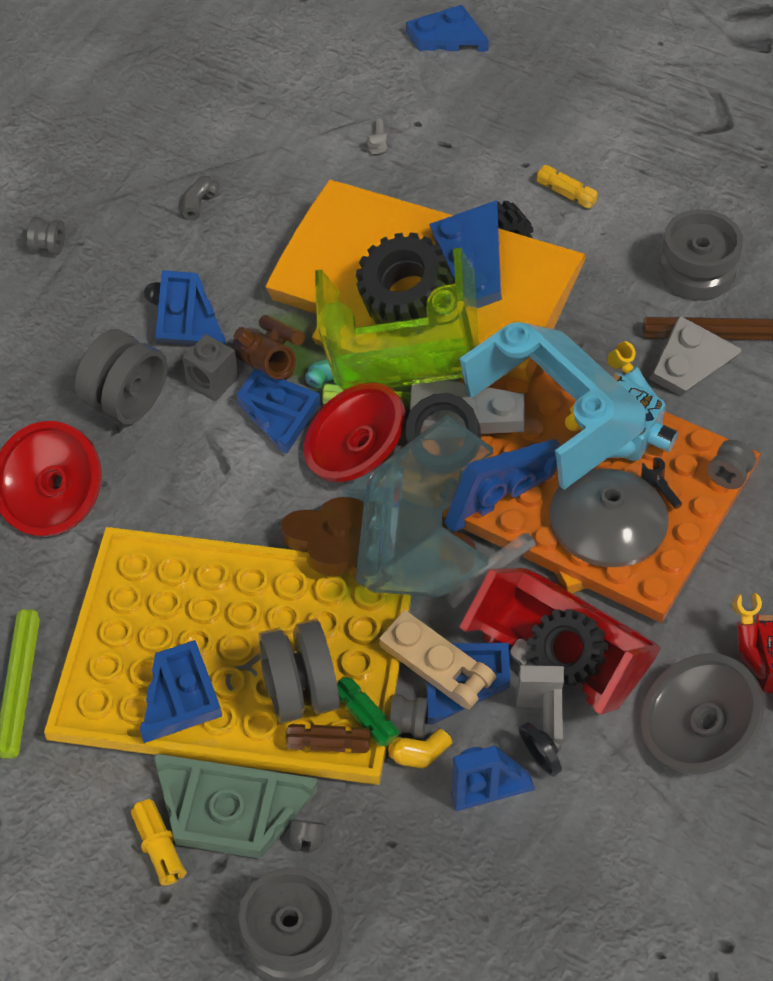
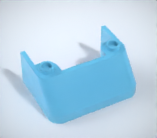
(602, 405)

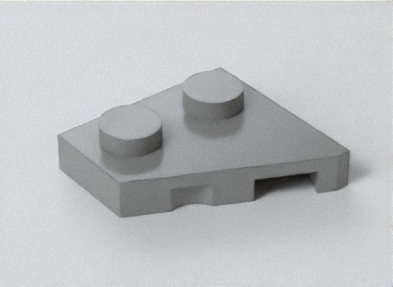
(690, 357)

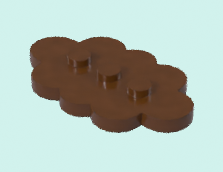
(332, 535)

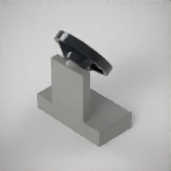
(542, 689)

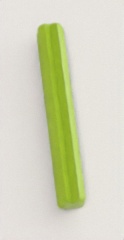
(18, 682)

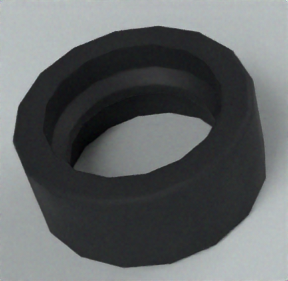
(438, 402)

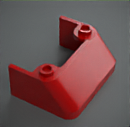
(517, 599)

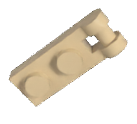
(436, 659)

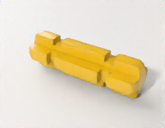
(567, 186)

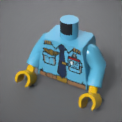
(634, 382)

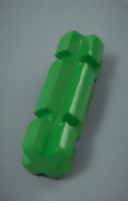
(366, 712)

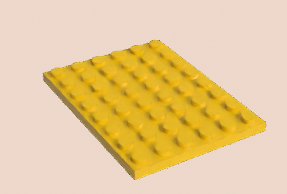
(179, 589)

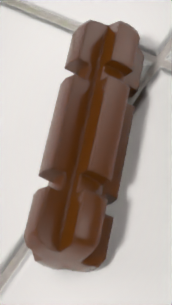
(328, 738)

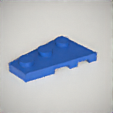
(478, 237)
(495, 477)

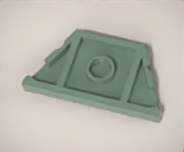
(230, 805)

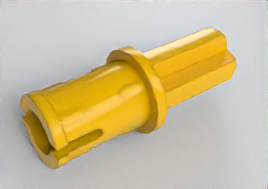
(157, 842)

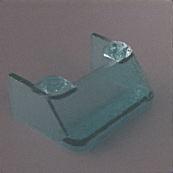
(404, 502)

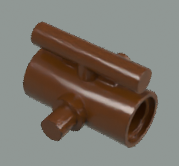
(267, 350)

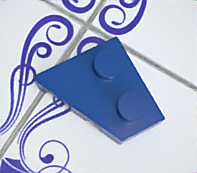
(277, 407)
(179, 693)

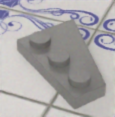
(495, 409)

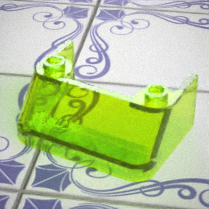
(401, 350)

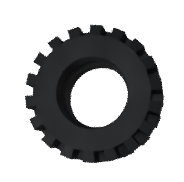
(394, 261)

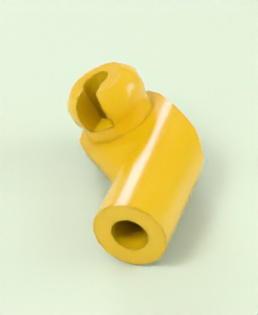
(417, 752)

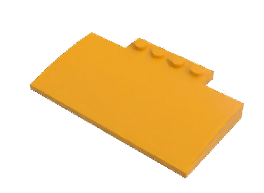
(352, 219)

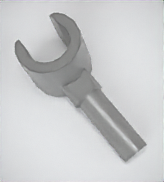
(377, 141)
(519, 655)

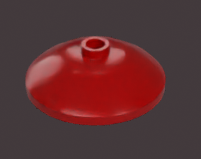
(354, 432)
(28, 476)

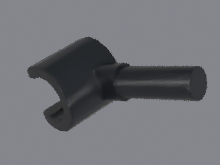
(656, 479)

